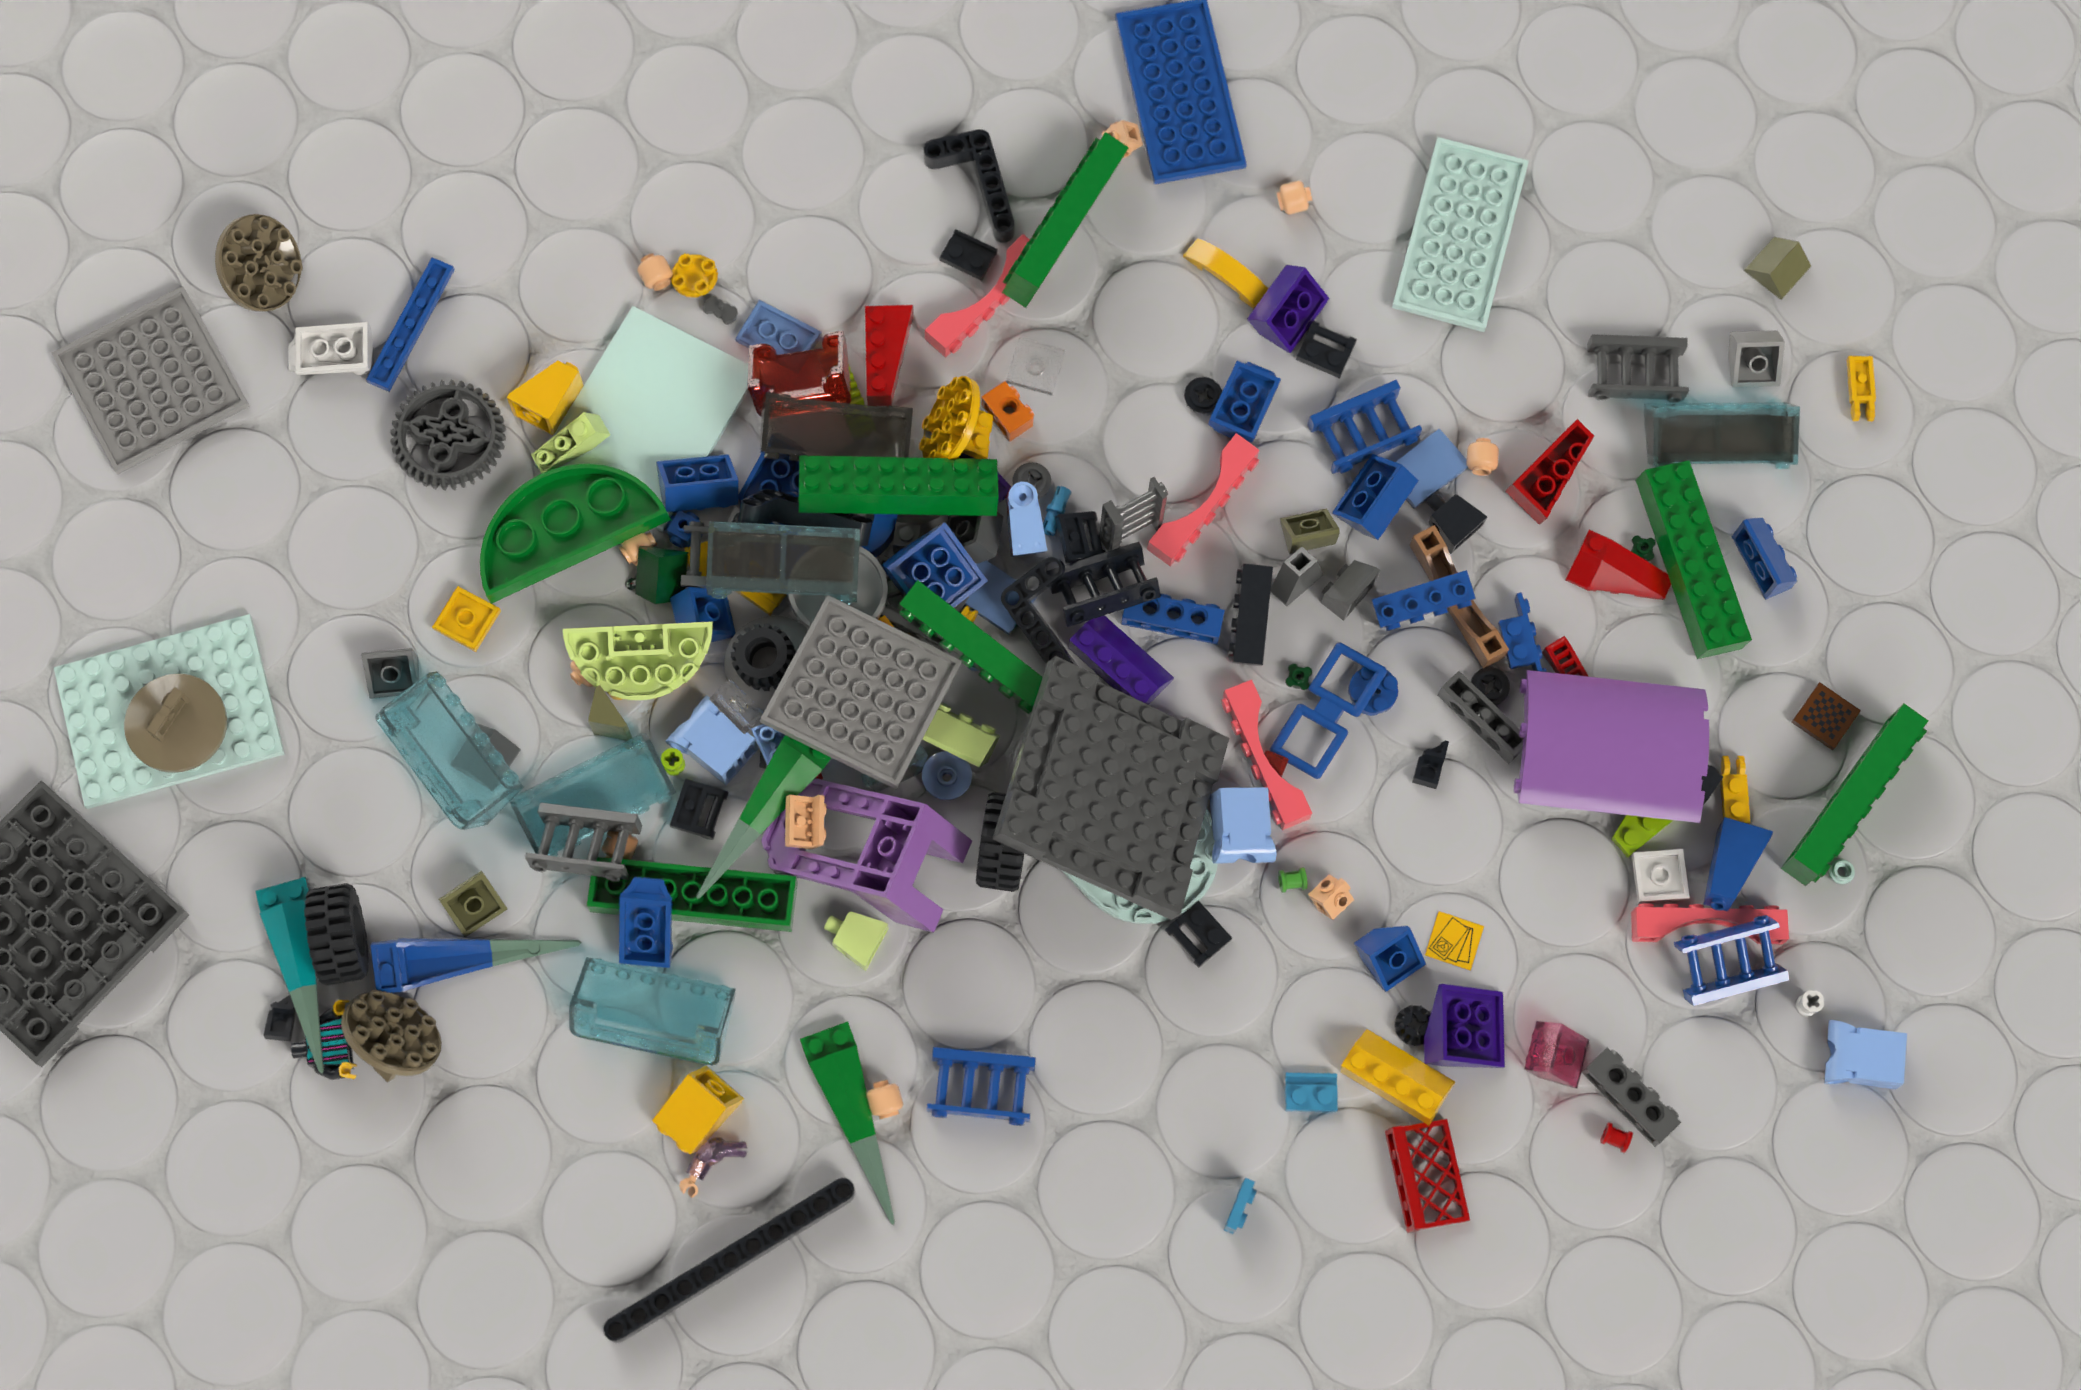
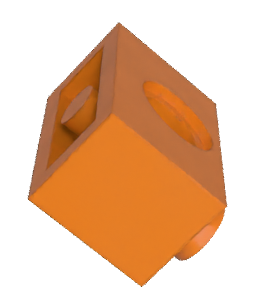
(1009, 423)

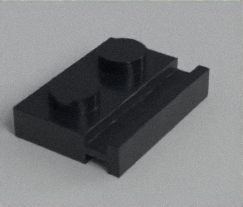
(968, 255)

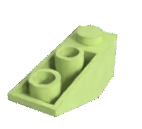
(571, 442)

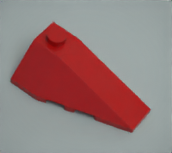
(1613, 568)

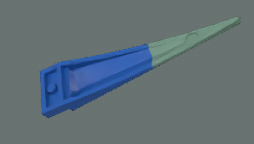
(419, 962)

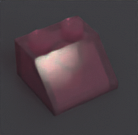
(1556, 1053)

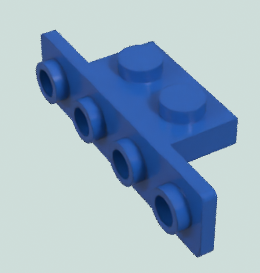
(1519, 637)

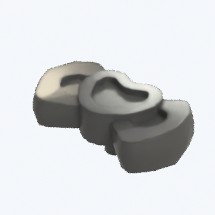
(720, 309)

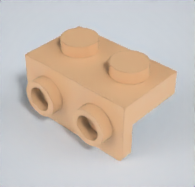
(805, 821)

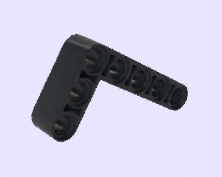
(985, 175)
(783, 508)
(1025, 604)

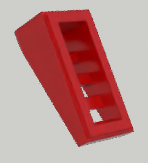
(1568, 651)

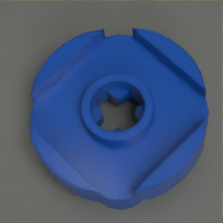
(1379, 702)

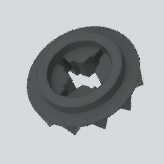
(1037, 472)

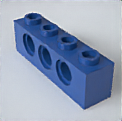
(1183, 626)

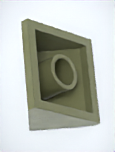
(1779, 266)
(1309, 530)
(605, 718)
(473, 904)

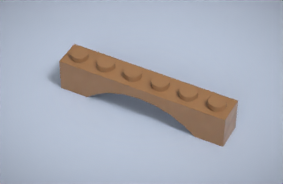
(1477, 630)

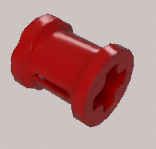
(1616, 1137)

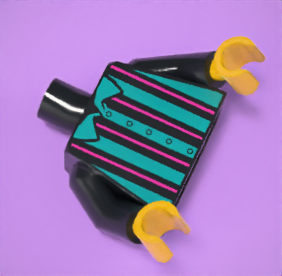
(335, 1050)

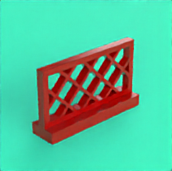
(1406, 1180)

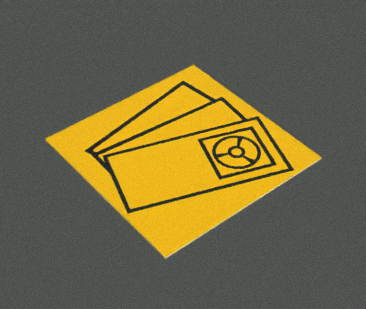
(1454, 940)

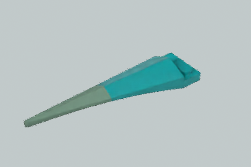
(284, 921)

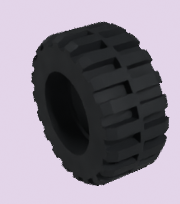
(997, 864)
(336, 934)

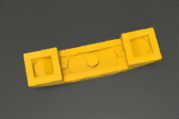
(1227, 270)

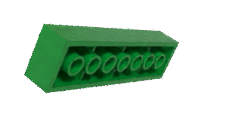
(1063, 219)
(898, 485)
(1693, 559)
(972, 645)
(1856, 795)
(733, 900)

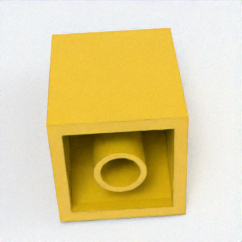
(547, 396)
(697, 1109)

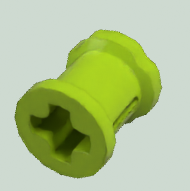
(679, 765)

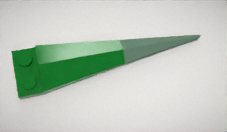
(787, 774)
(838, 1070)

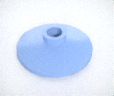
(942, 764)

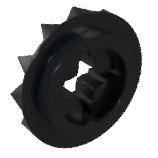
(1200, 385)
(1501, 683)
(1405, 1017)

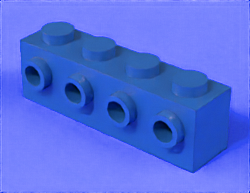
(1424, 599)

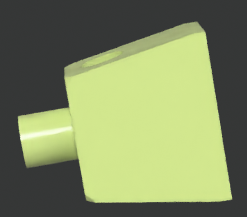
(857, 937)

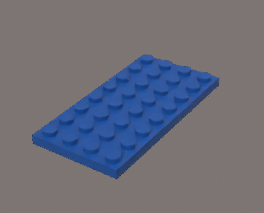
(1180, 91)

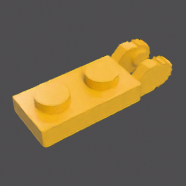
(1861, 386)
(1735, 791)

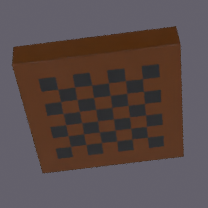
(1826, 716)

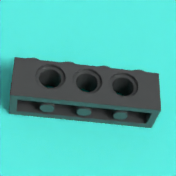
(1482, 716)
(1598, 1074)

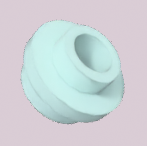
(1846, 866)

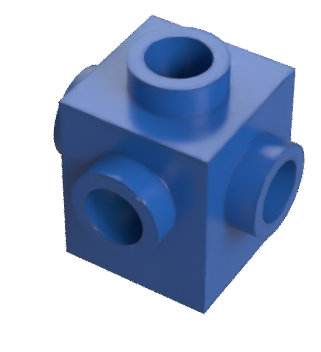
(675, 531)

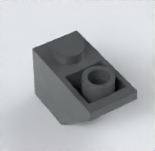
(1296, 576)

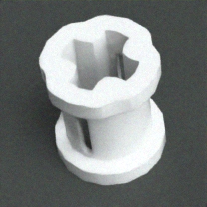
(1801, 1003)

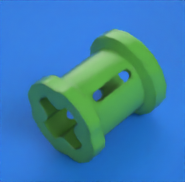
(1292, 879)

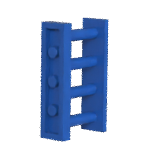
(1364, 403)
(1747, 979)
(996, 1064)

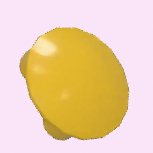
(694, 275)

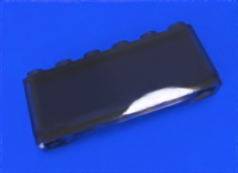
(832, 428)

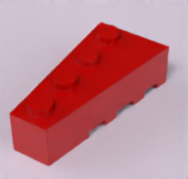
(886, 339)
(1546, 477)

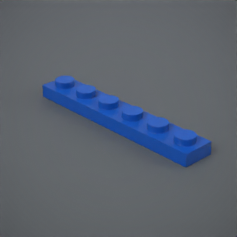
(410, 324)

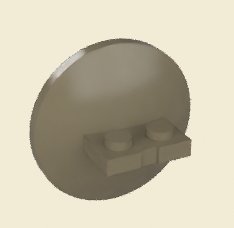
(258, 262)
(175, 723)
(391, 1034)

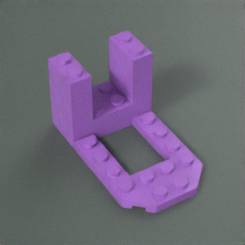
(889, 859)

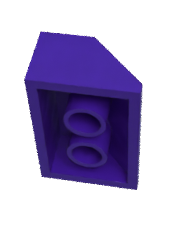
(1288, 307)

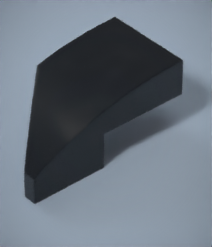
(1430, 765)
(280, 1020)

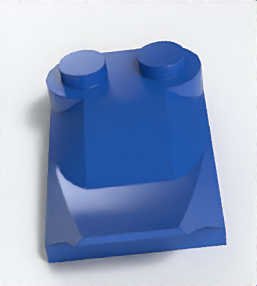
(1244, 401)
(645, 924)

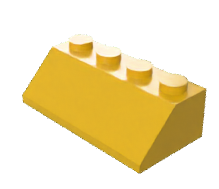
(1397, 1076)

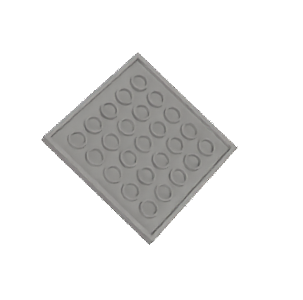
(150, 380)
(861, 692)

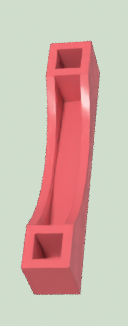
(952, 328)
(1174, 536)
(1286, 800)
(1654, 923)

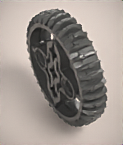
(454, 442)

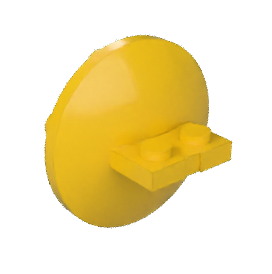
(957, 423)

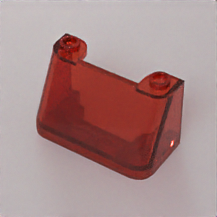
(802, 374)

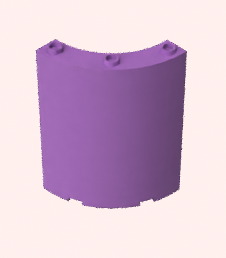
(1613, 746)

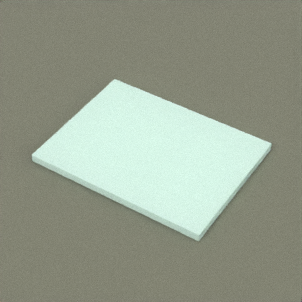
(658, 398)

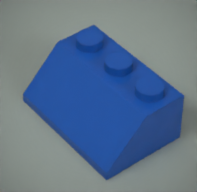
(697, 483)
(1375, 496)
(1764, 557)

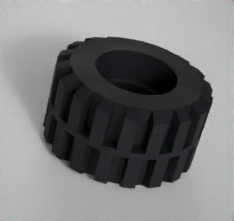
(750, 644)

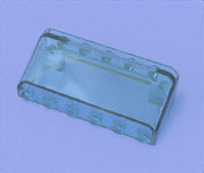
(449, 752)
(616, 780)
(651, 1011)

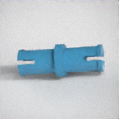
(1056, 507)

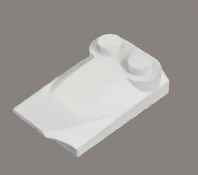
(331, 349)

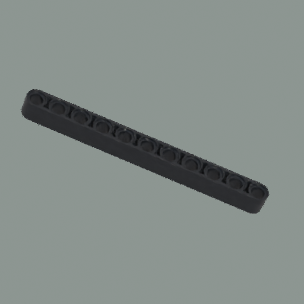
(716, 1261)

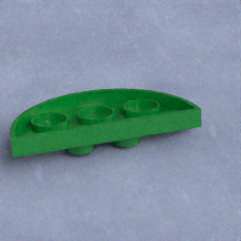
(561, 522)

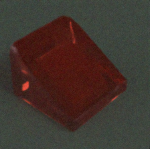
(1276, 761)

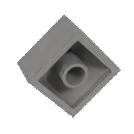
(1755, 358)

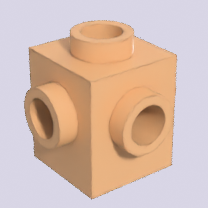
(1127, 133)
(1331, 896)

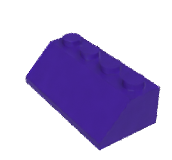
(1119, 660)

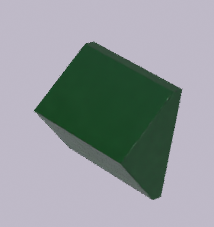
(660, 573)

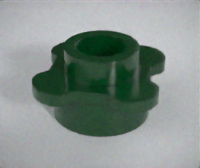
(1649, 543)
(1293, 681)

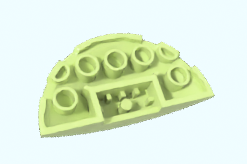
(639, 659)

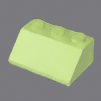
(961, 736)

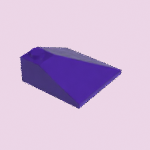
(1465, 1028)

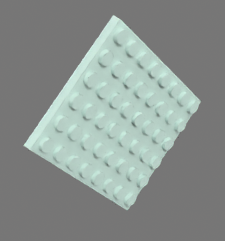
(101, 688)

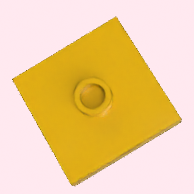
(466, 619)

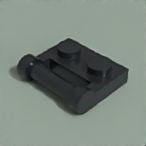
(1324, 356)
(1074, 538)
(691, 806)
(1204, 928)

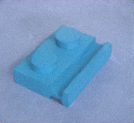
(1311, 1092)
(1237, 1217)

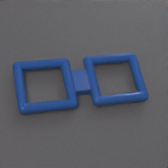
(1329, 710)

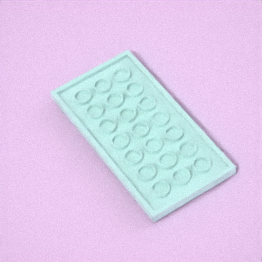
(1460, 234)

